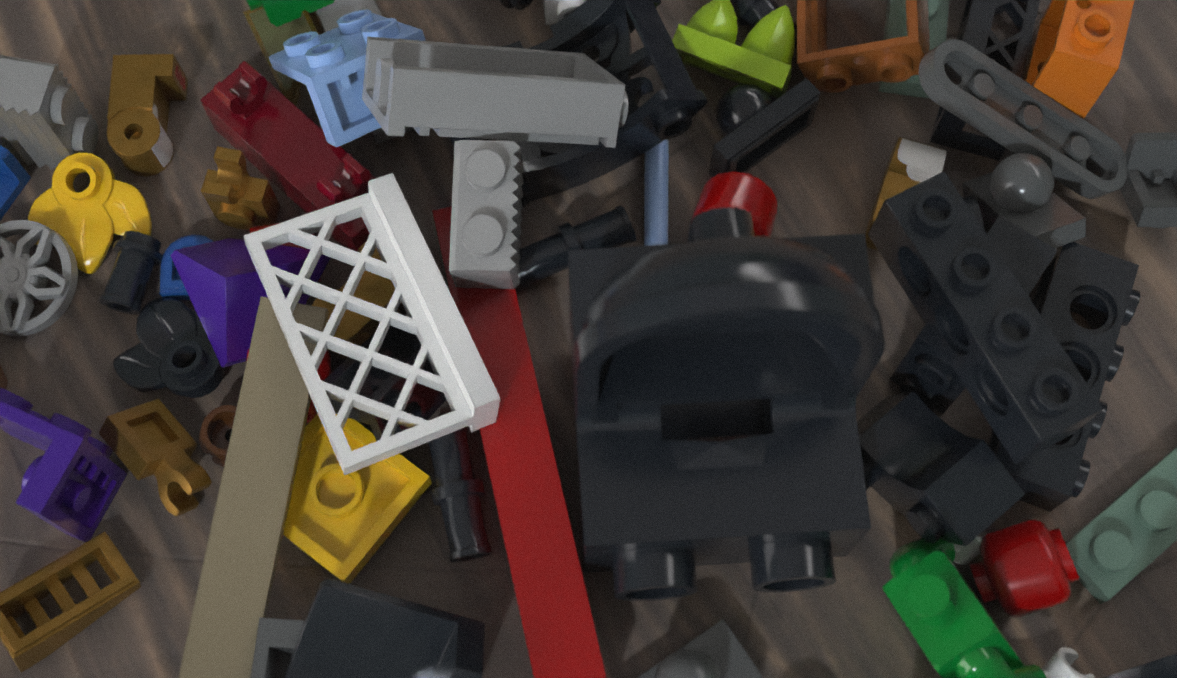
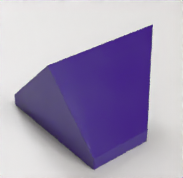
(229, 290)

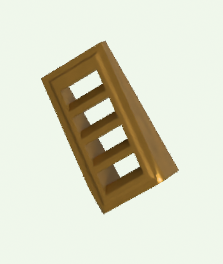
(53, 633)

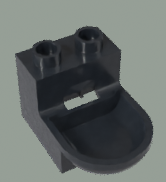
(721, 405)

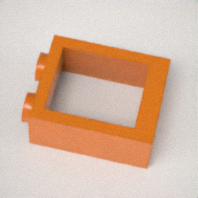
(1078, 50)

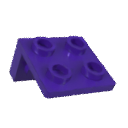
(72, 479)

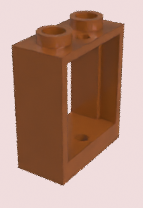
(859, 64)

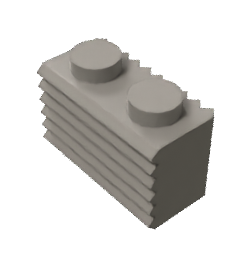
(42, 113)
(486, 214)

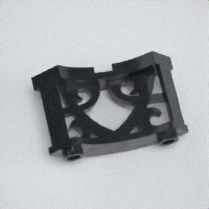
(604, 32)

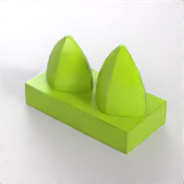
(760, 60)

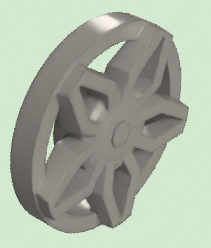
(25, 277)

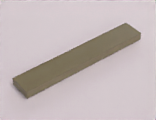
(251, 502)

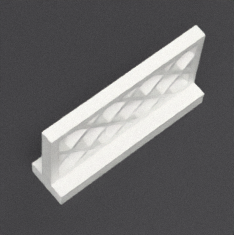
(430, 314)

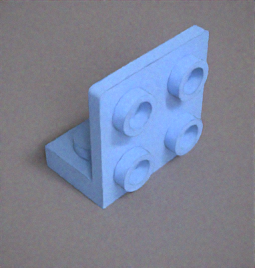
(334, 70)

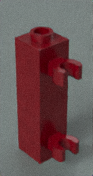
(287, 147)

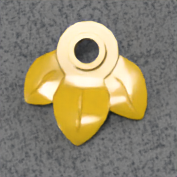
(90, 216)

